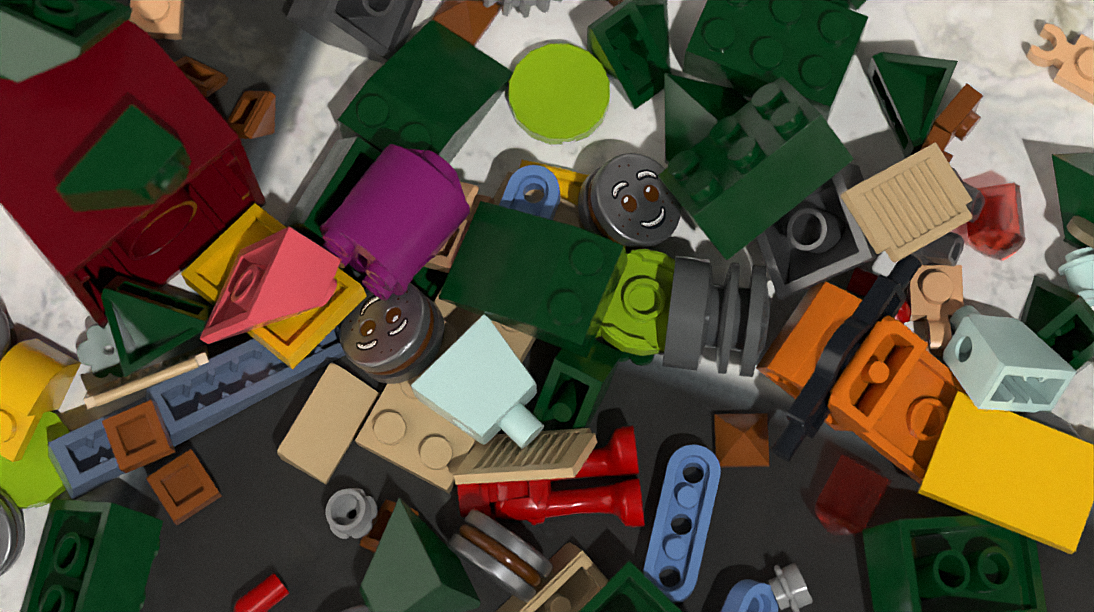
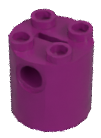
(396, 218)

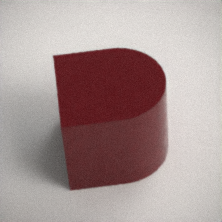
(57, 120)

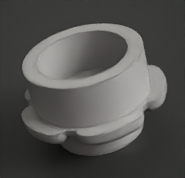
(342, 504)
(790, 588)

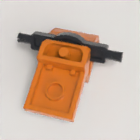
(861, 372)

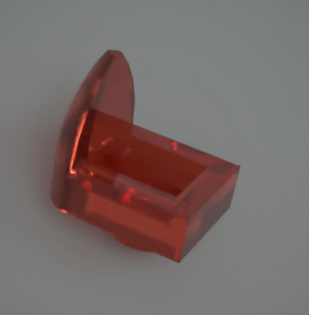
(1000, 225)
(850, 497)

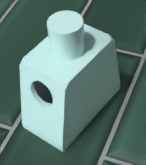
(1004, 363)
(481, 387)

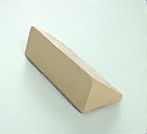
(328, 423)
(567, 586)

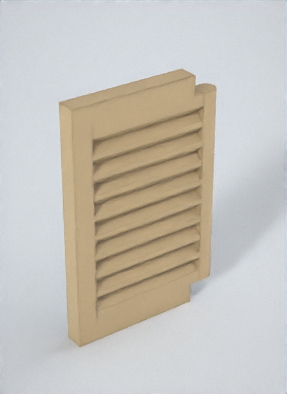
(909, 203)
(146, 377)
(548, 456)

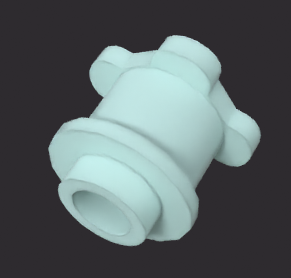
(1080, 273)

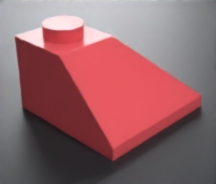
(272, 283)

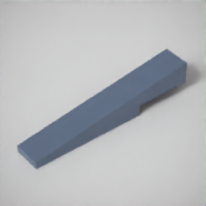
(188, 406)

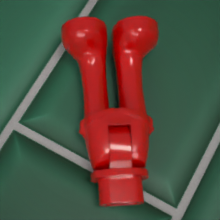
(536, 501)

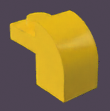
(31, 383)

